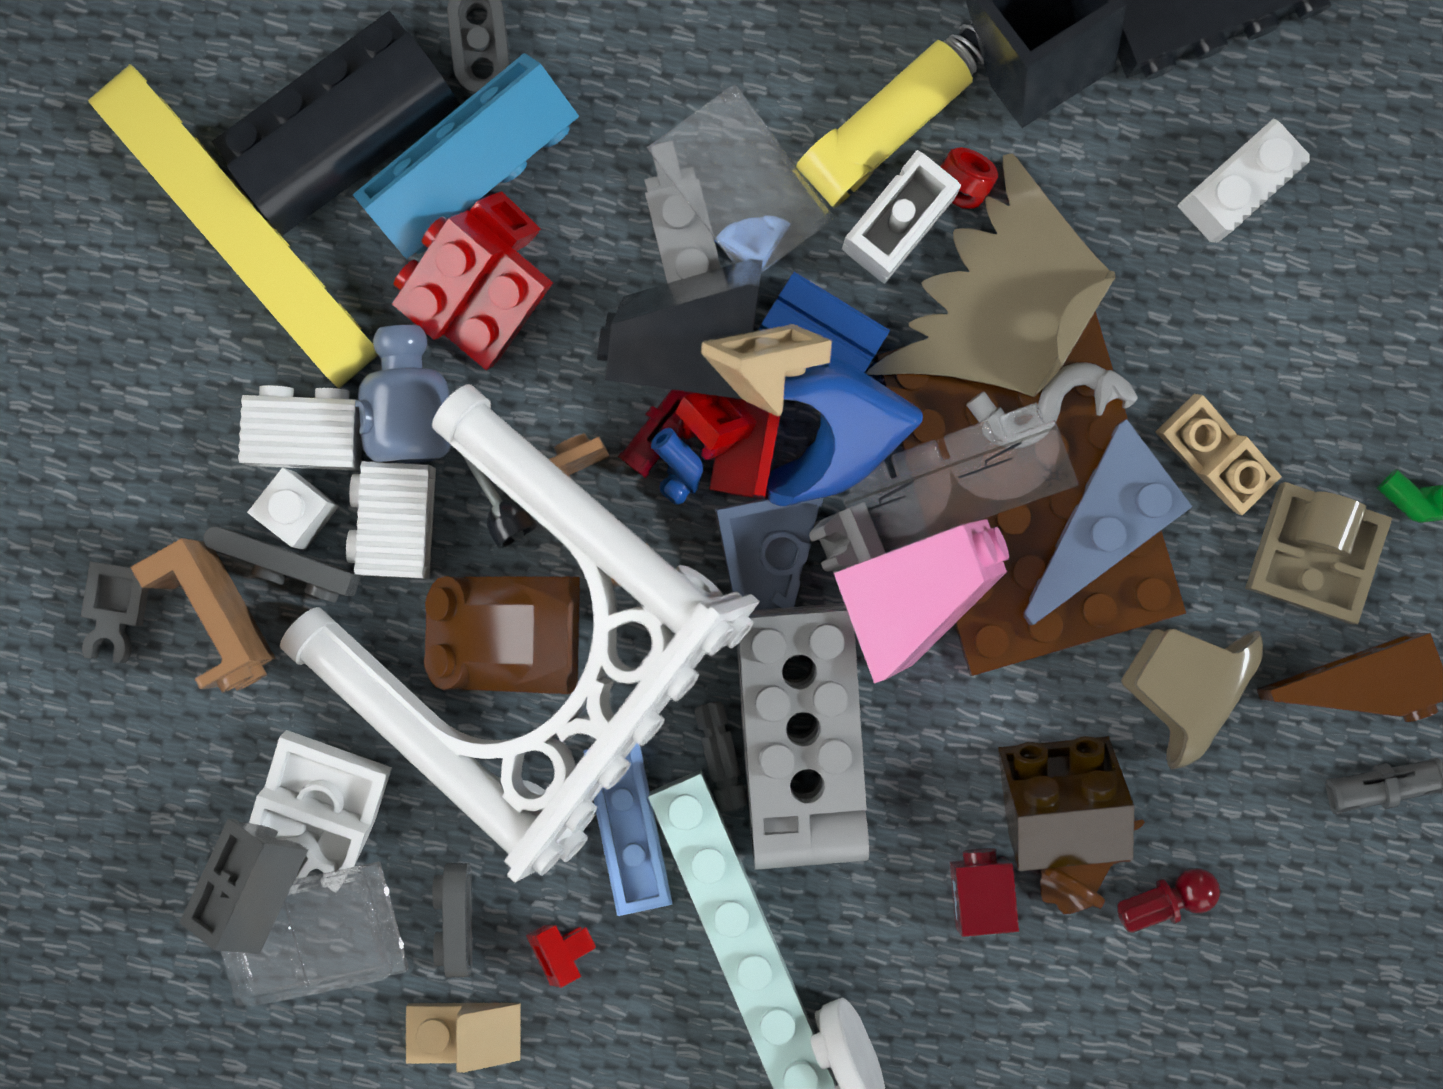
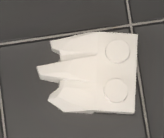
(321, 801)

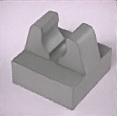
(847, 538)

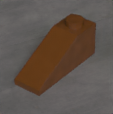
(1387, 679)

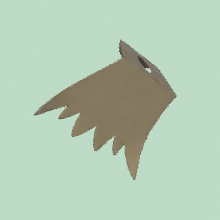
(1018, 303)

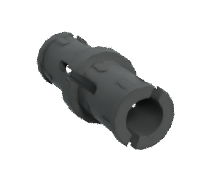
(1385, 786)

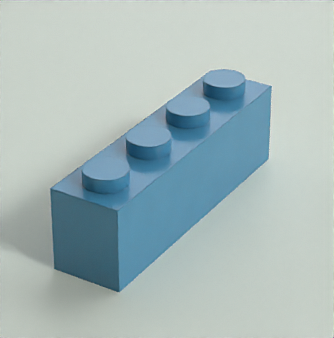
(468, 153)

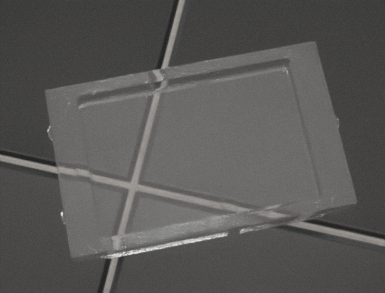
(326, 938)

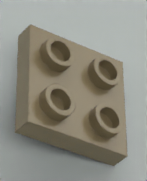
(1319, 552)

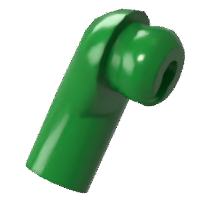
(1416, 503)

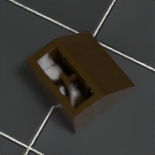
(1066, 803)

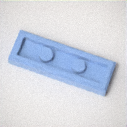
(632, 841)

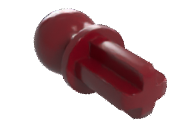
(1194, 891)

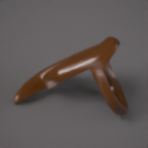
(1076, 886)

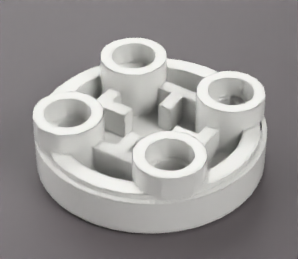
(846, 1047)

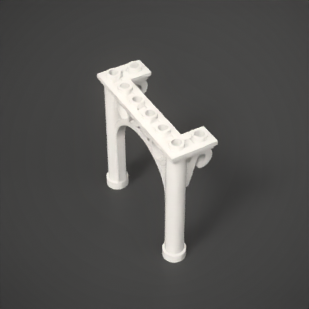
(517, 814)

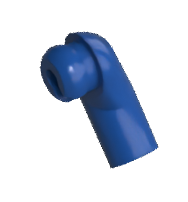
(683, 466)

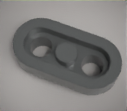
(477, 43)
(454, 896)

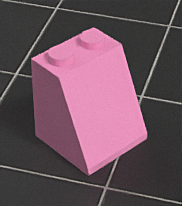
(919, 592)

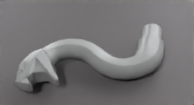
(1105, 383)

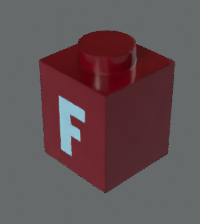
(984, 893)

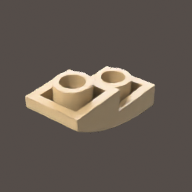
(1218, 455)

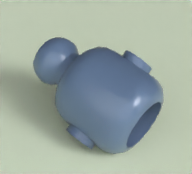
(401, 400)

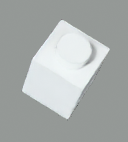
(293, 509)

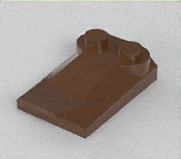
(503, 633)

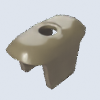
(1191, 686)

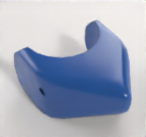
(857, 432)

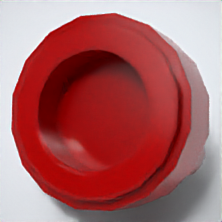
(974, 174)

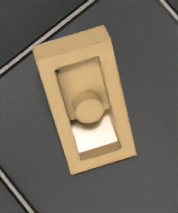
(761, 359)
(463, 1034)

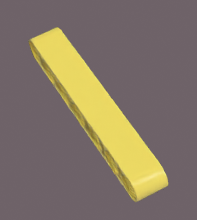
(234, 226)

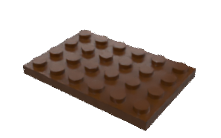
(1123, 598)

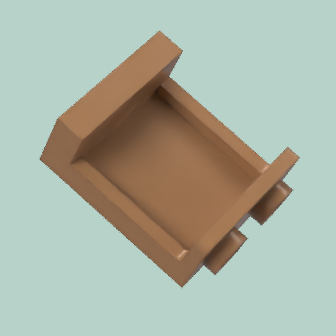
(218, 607)

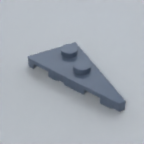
(1120, 510)
(766, 548)

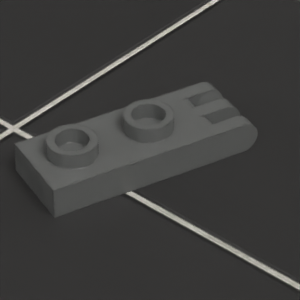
(277, 562)

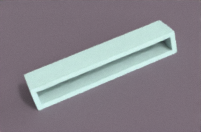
(739, 933)

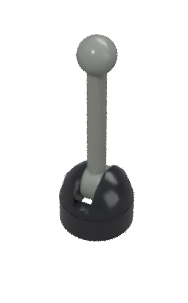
(506, 516)

